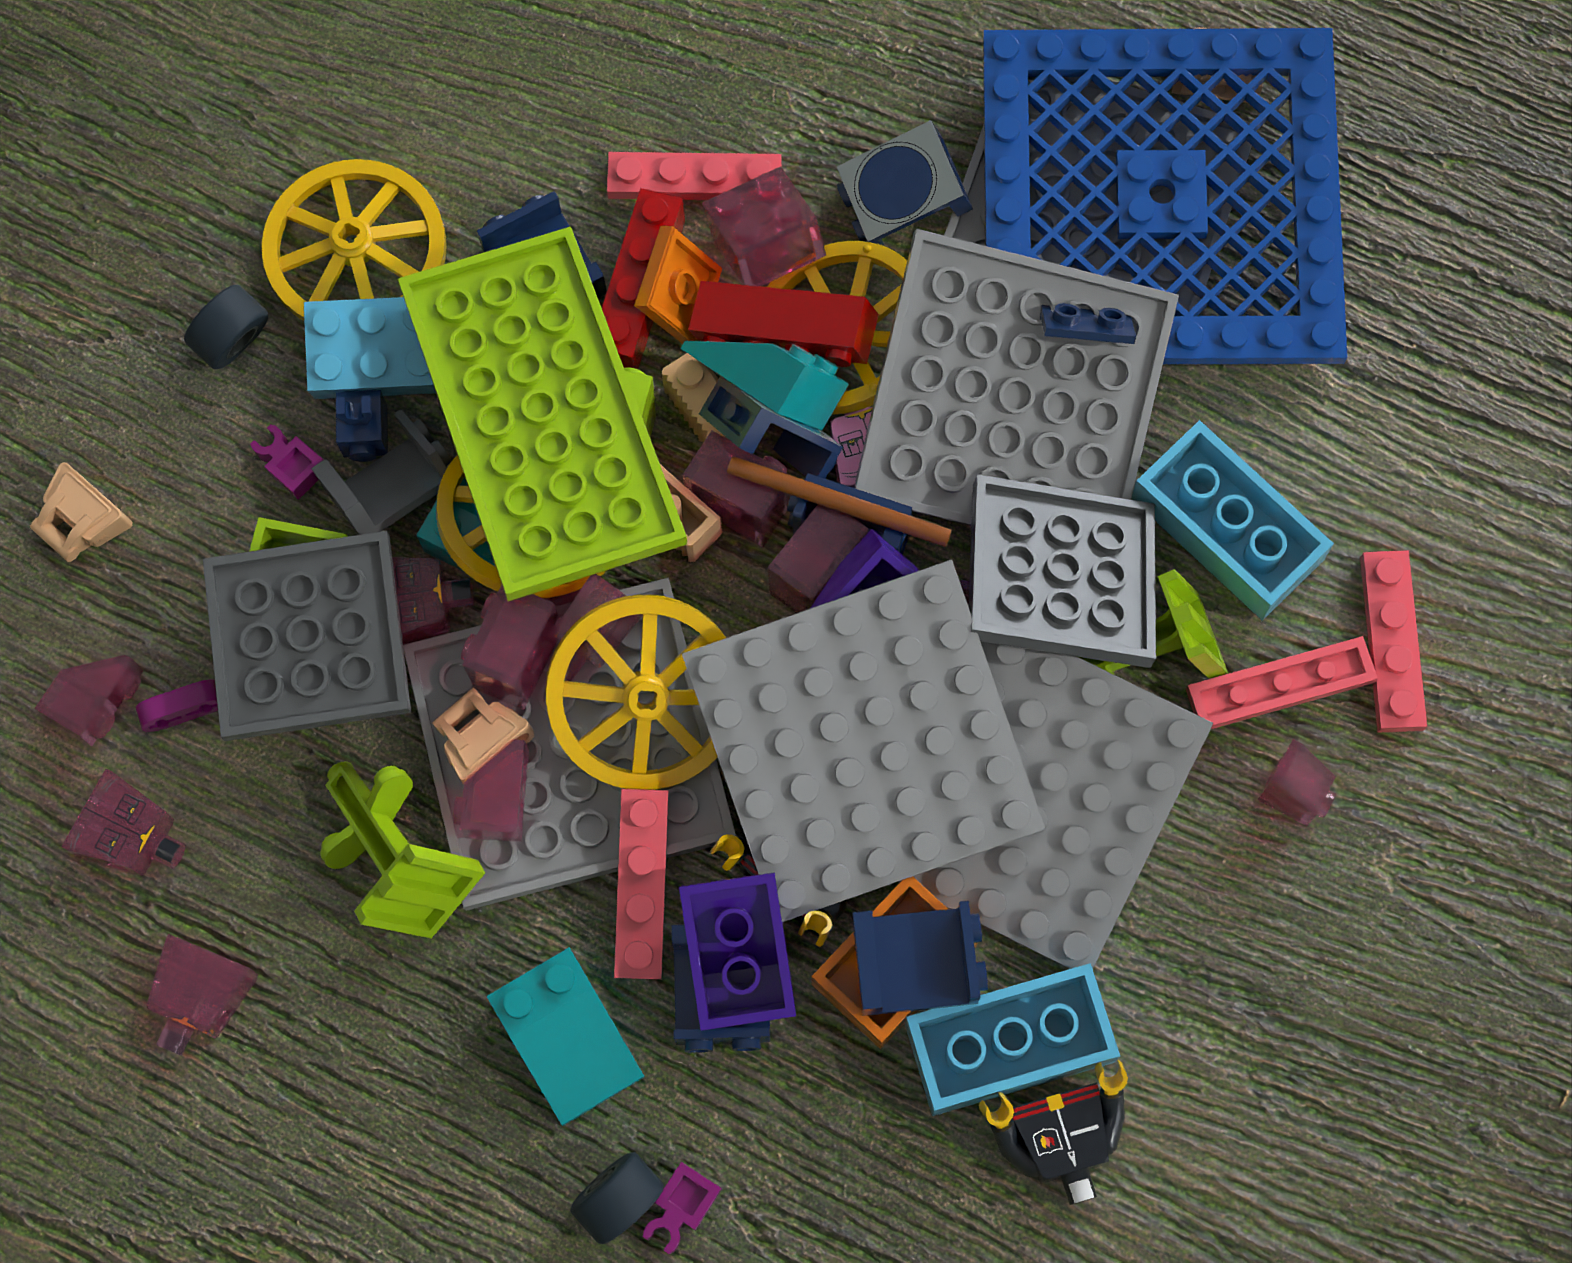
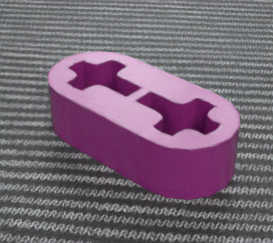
(178, 706)

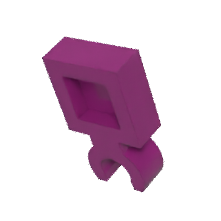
(289, 462)
(686, 1201)

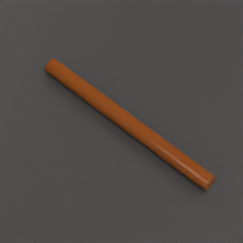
(839, 501)

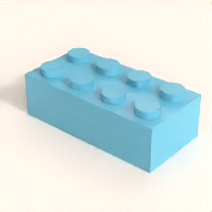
(363, 348)
(1232, 520)
(1012, 1039)

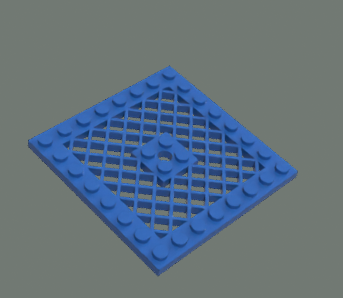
(1179, 55)

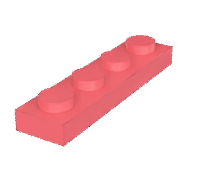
(684, 174)
(1393, 641)
(1283, 683)
(641, 884)

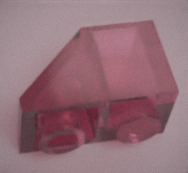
(88, 696)

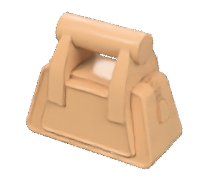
(83, 508)
(482, 736)

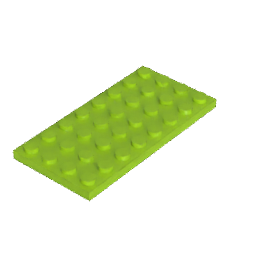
(541, 413)

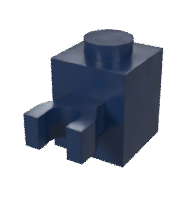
(361, 424)

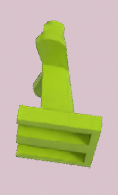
(1180, 627)
(417, 883)

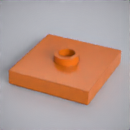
(674, 281)

